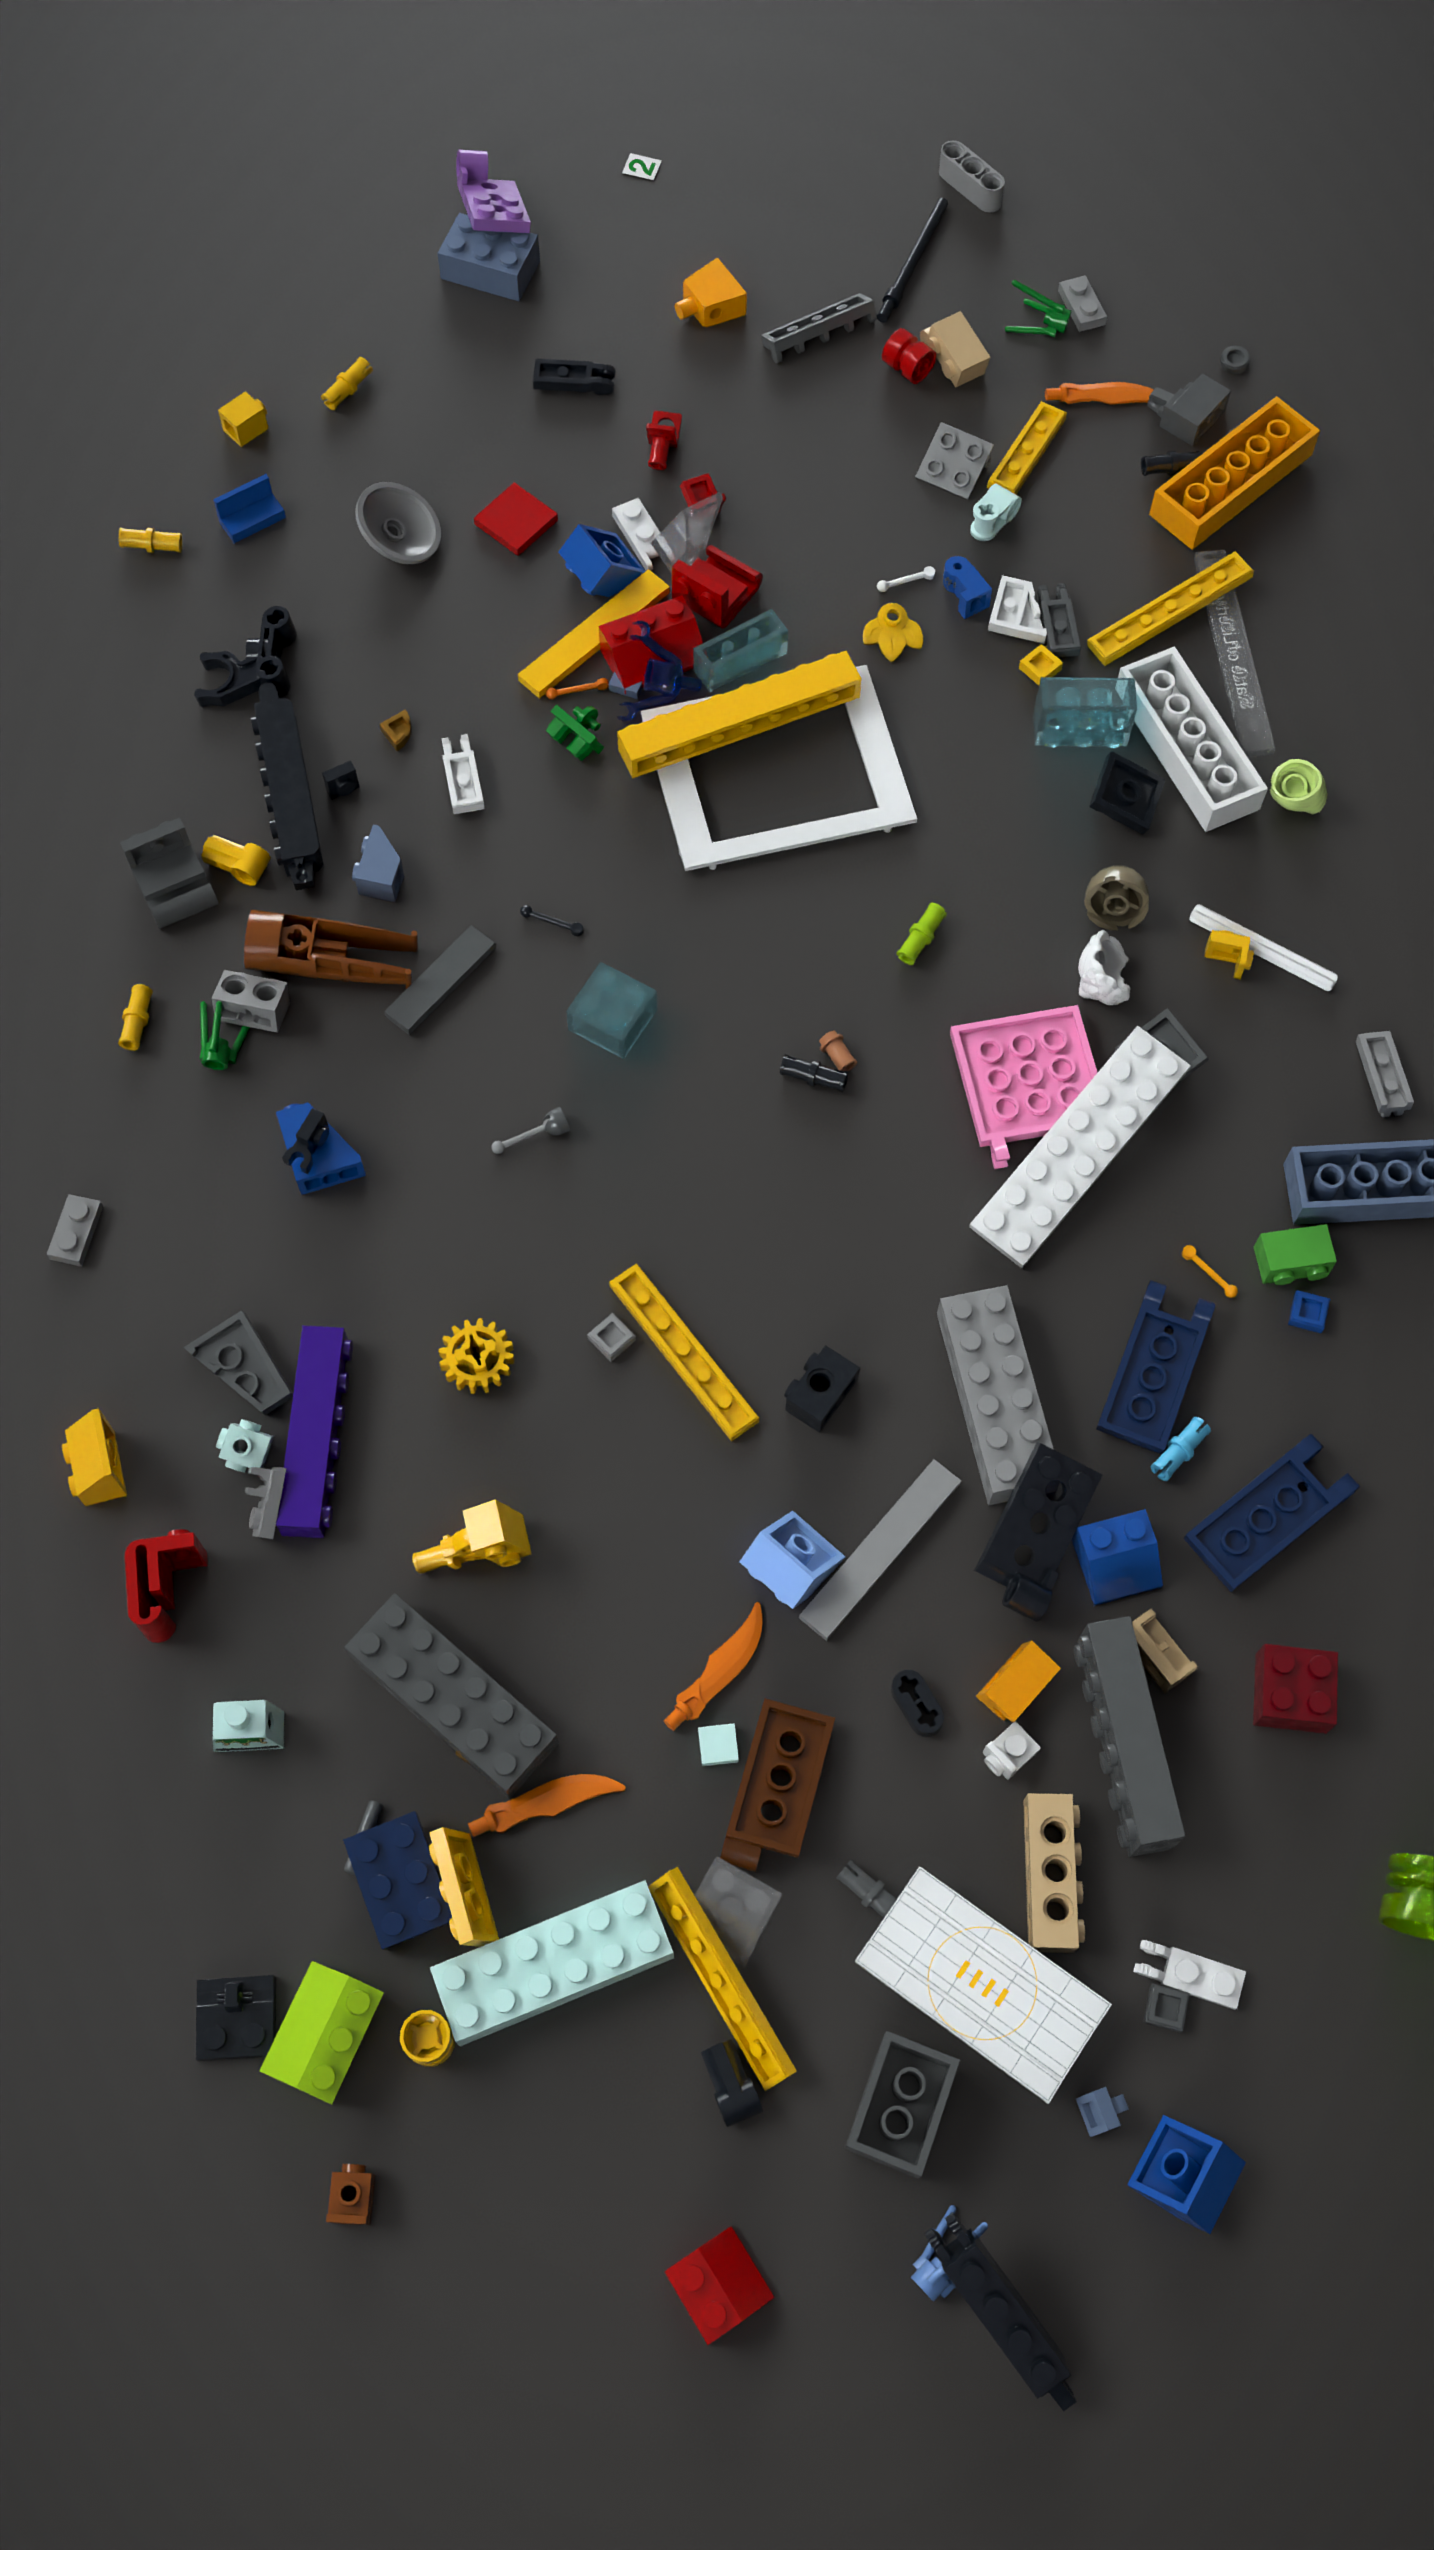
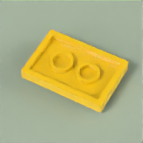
(463, 1887)

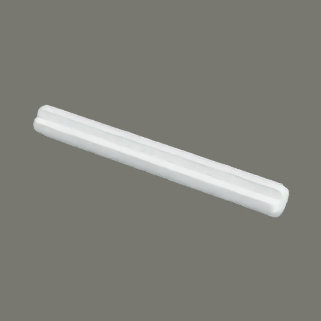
(1267, 949)

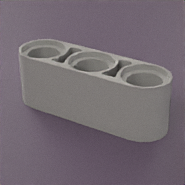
(971, 176)

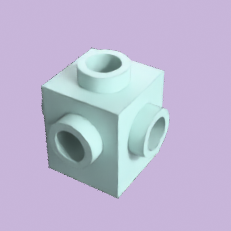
(258, 1445)

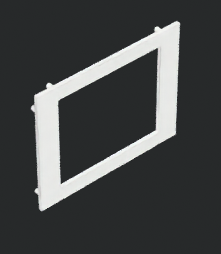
(881, 767)

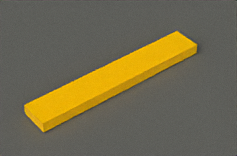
(1170, 608)
(584, 639)
(684, 1352)
(721, 1979)

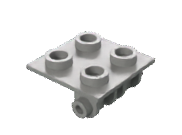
(955, 460)

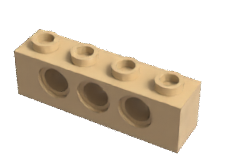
(1043, 1931)

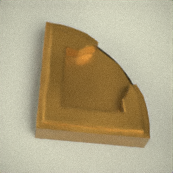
(397, 729)

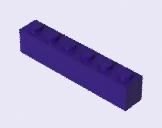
(313, 1432)

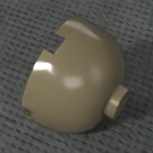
(1117, 898)

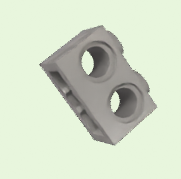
(252, 1000)

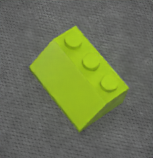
(321, 2032)

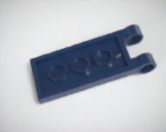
(1154, 1372)
(1266, 1516)

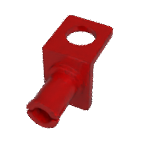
(662, 437)

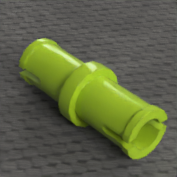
(921, 933)

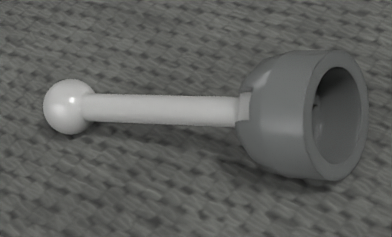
(553, 1123)

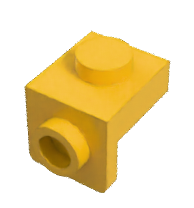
(1231, 948)

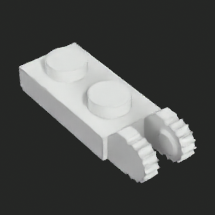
(462, 777)
(1194, 1975)

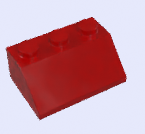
(670, 626)

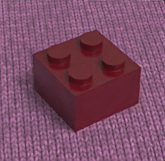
(1295, 1688)

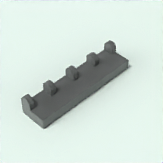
(818, 324)

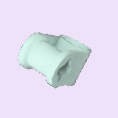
(994, 512)

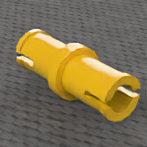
(346, 383)
(150, 540)
(135, 1017)

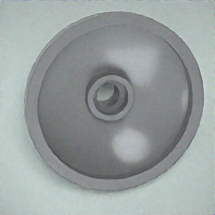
(398, 523)

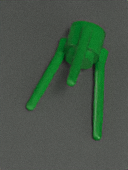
(1056, 314)
(216, 1052)

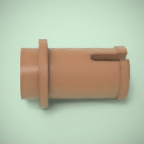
(833, 1045)

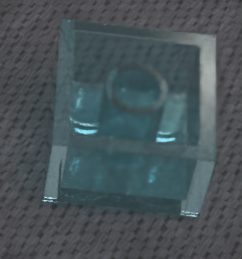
(612, 1010)

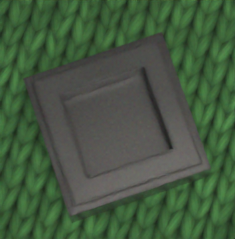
(1166, 2007)

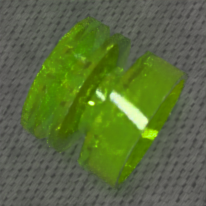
(1413, 1907)

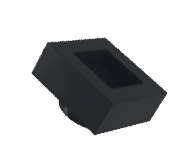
(341, 780)

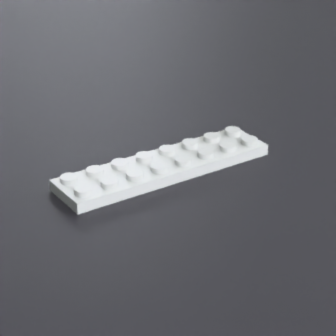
(1079, 1147)

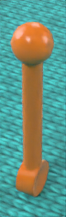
(601, 684)

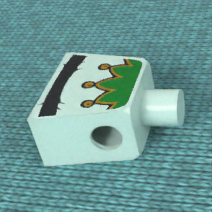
(246, 1727)

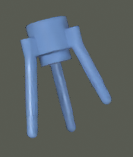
(930, 2275)

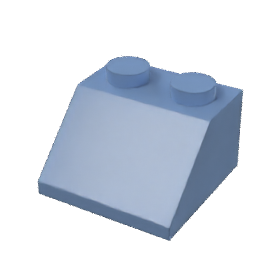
(791, 1559)

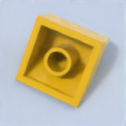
(94, 1460)

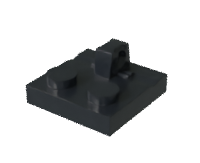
(1127, 793)
(235, 2017)

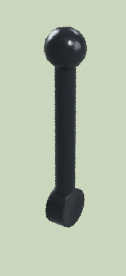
(576, 927)

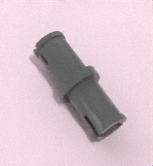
(867, 1889)

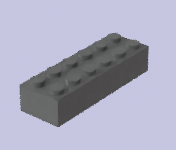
(452, 1695)
(1129, 1737)

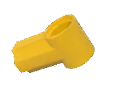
(243, 862)

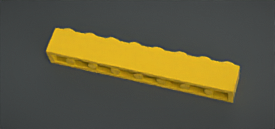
(739, 714)

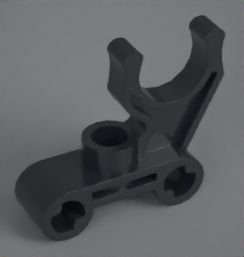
(261, 662)

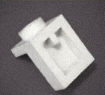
(1010, 1751)

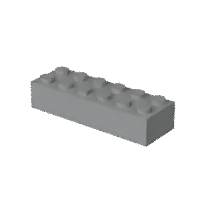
(994, 1386)

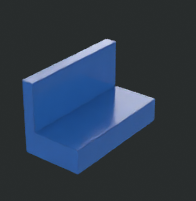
(248, 509)

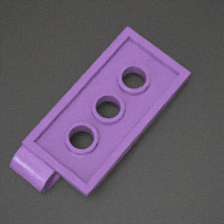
(489, 202)

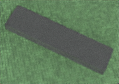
(440, 979)

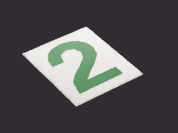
(641, 166)

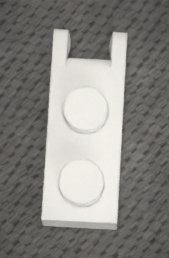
(637, 529)

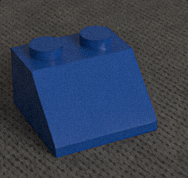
(600, 560)
(1118, 1557)
(1187, 2173)

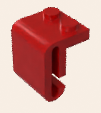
(715, 586)
(149, 1574)

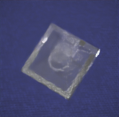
(688, 532)

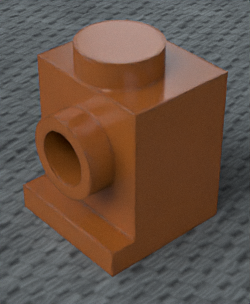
(360, 2209)

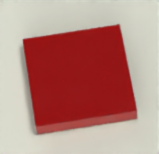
(516, 519)

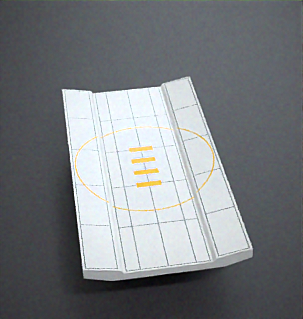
(983, 1984)

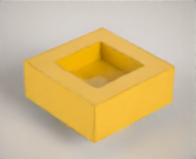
(1040, 664)

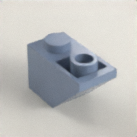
(380, 868)

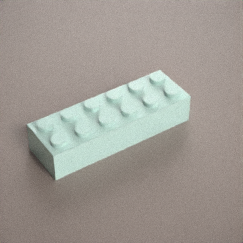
(551, 1963)

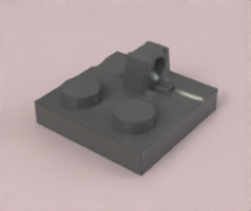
(1172, 1035)

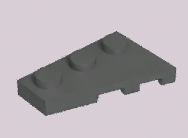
(242, 1362)

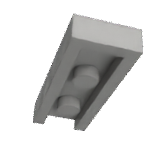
(1384, 1073)

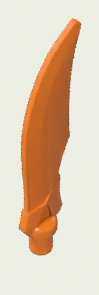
(1108, 393)
(720, 1670)
(544, 1800)

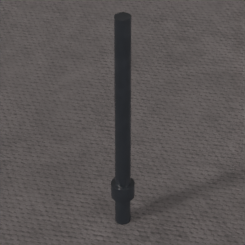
(894, 294)

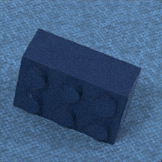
(398, 1880)

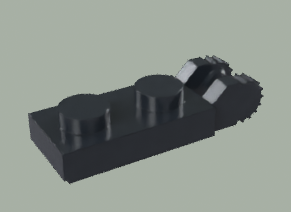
(573, 376)

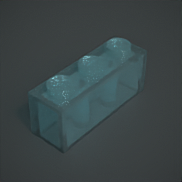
(740, 650)

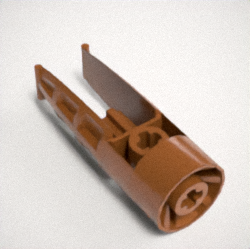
(322, 949)

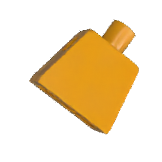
(712, 296)

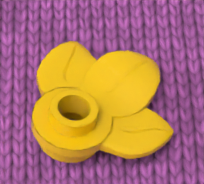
(893, 635)

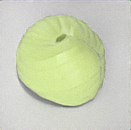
(1299, 786)

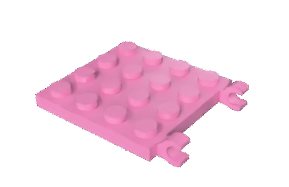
(1022, 1073)

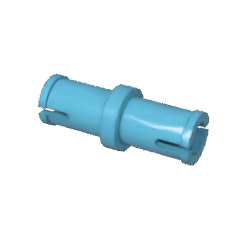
(1180, 1448)

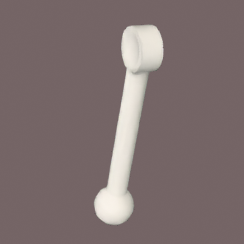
(928, 573)

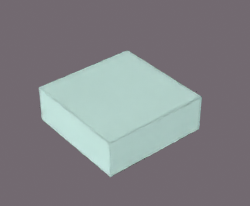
(718, 1744)

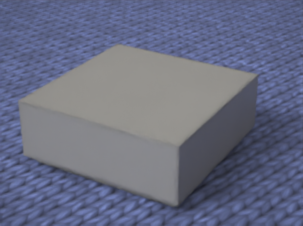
(611, 1337)

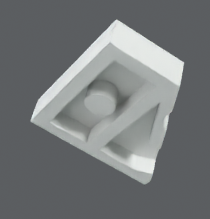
(1016, 611)

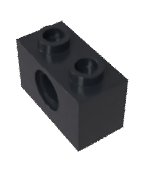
(818, 1407)

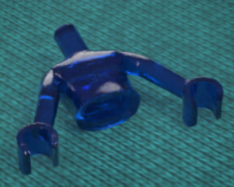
(660, 676)

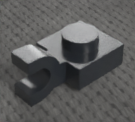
(310, 1135)

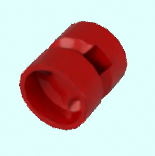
(907, 354)

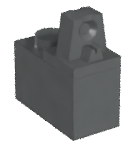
(1190, 410)

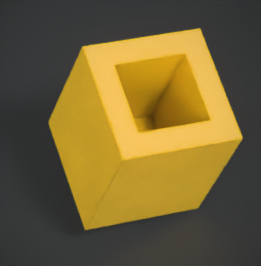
(243, 418)

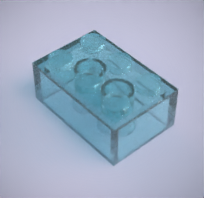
(1084, 711)

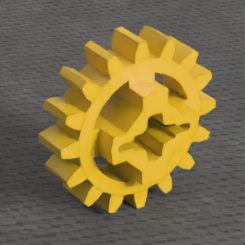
(460, 1360)

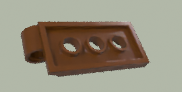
(747, 1828)

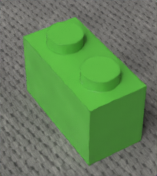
(1295, 1254)

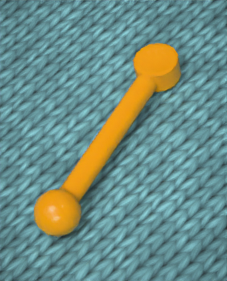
(1189, 1253)

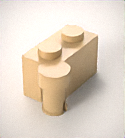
(957, 348)

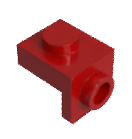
(698, 489)

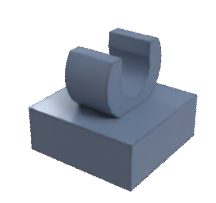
(1101, 2111)

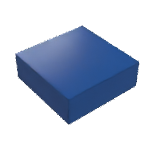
(1309, 1311)

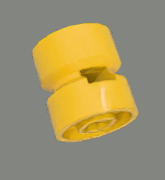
(427, 2038)

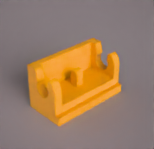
(1018, 1681)

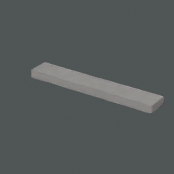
(879, 1550)

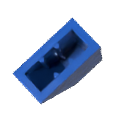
(332, 1162)

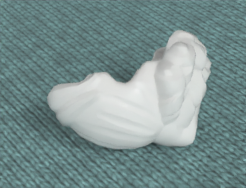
(1101, 970)

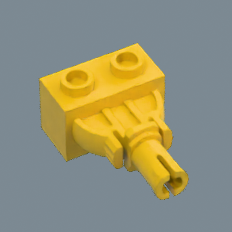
(490, 1533)

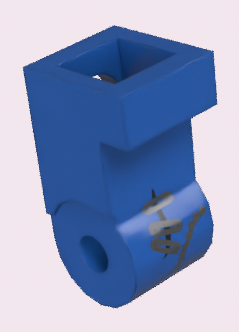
(968, 586)

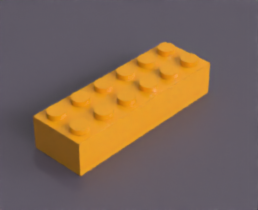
(1234, 472)

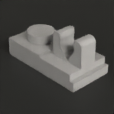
(264, 1517)

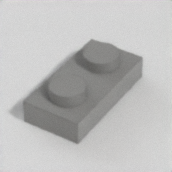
(1083, 302)
(75, 1230)

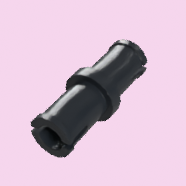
(1169, 463)
(814, 1073)

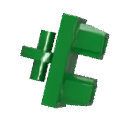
(564, 724)

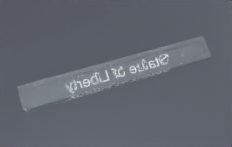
(1237, 667)

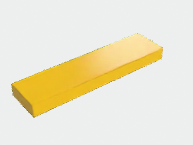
(1028, 447)

